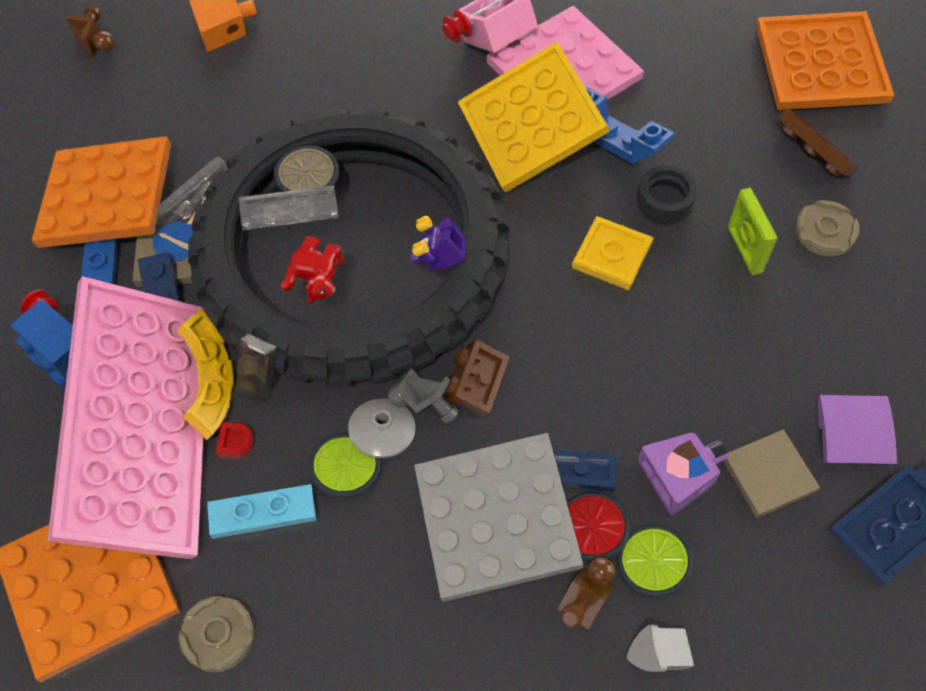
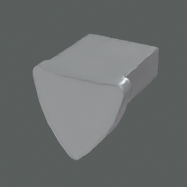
(660, 649)

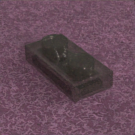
(255, 368)

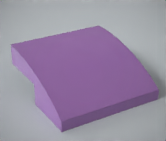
(857, 429)

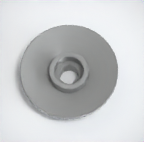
(381, 439)

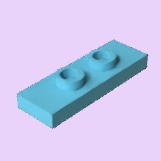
(261, 511)

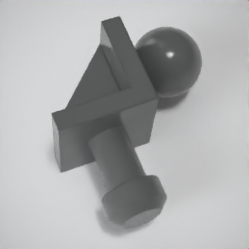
(422, 393)

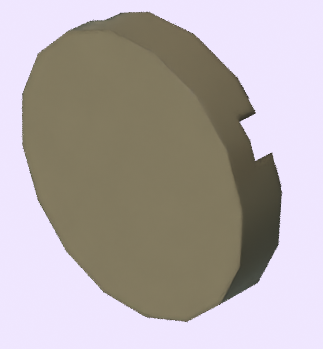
(827, 228)
(216, 634)

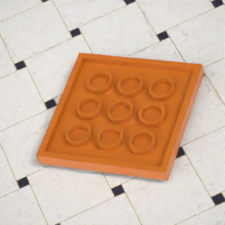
(823, 60)
(103, 192)
(80, 598)

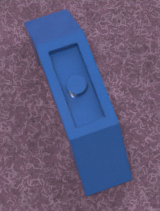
(626, 141)

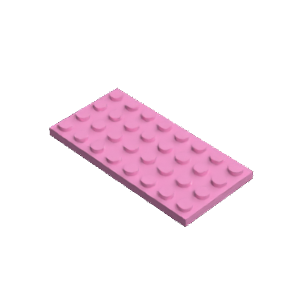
(124, 449)

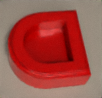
(234, 440)

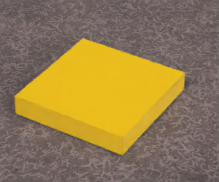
(612, 253)

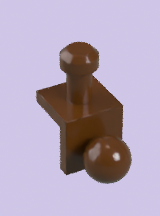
(88, 32)
(587, 594)

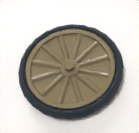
(306, 169)

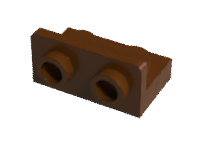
(476, 377)

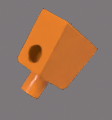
(221, 20)

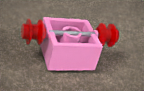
(491, 23)

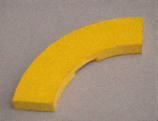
(214, 374)

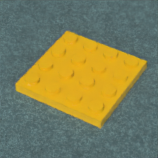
(532, 117)

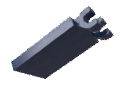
(887, 526)

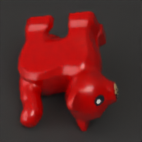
(314, 266)

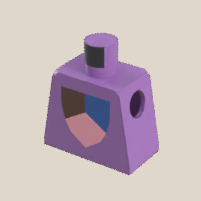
(681, 468)

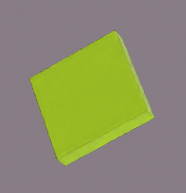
(752, 231)

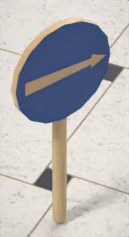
(174, 239)

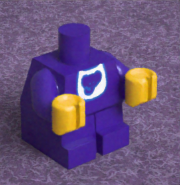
(440, 245)

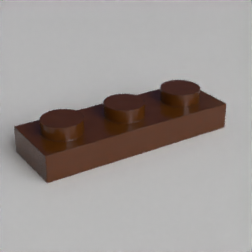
(817, 144)

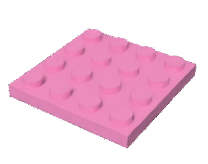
(591, 53)

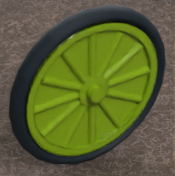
(341, 468)
(655, 561)

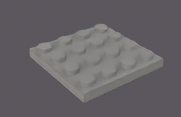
(497, 517)

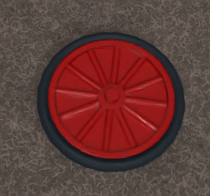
(599, 525)

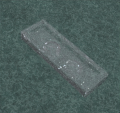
(187, 198)
(288, 207)

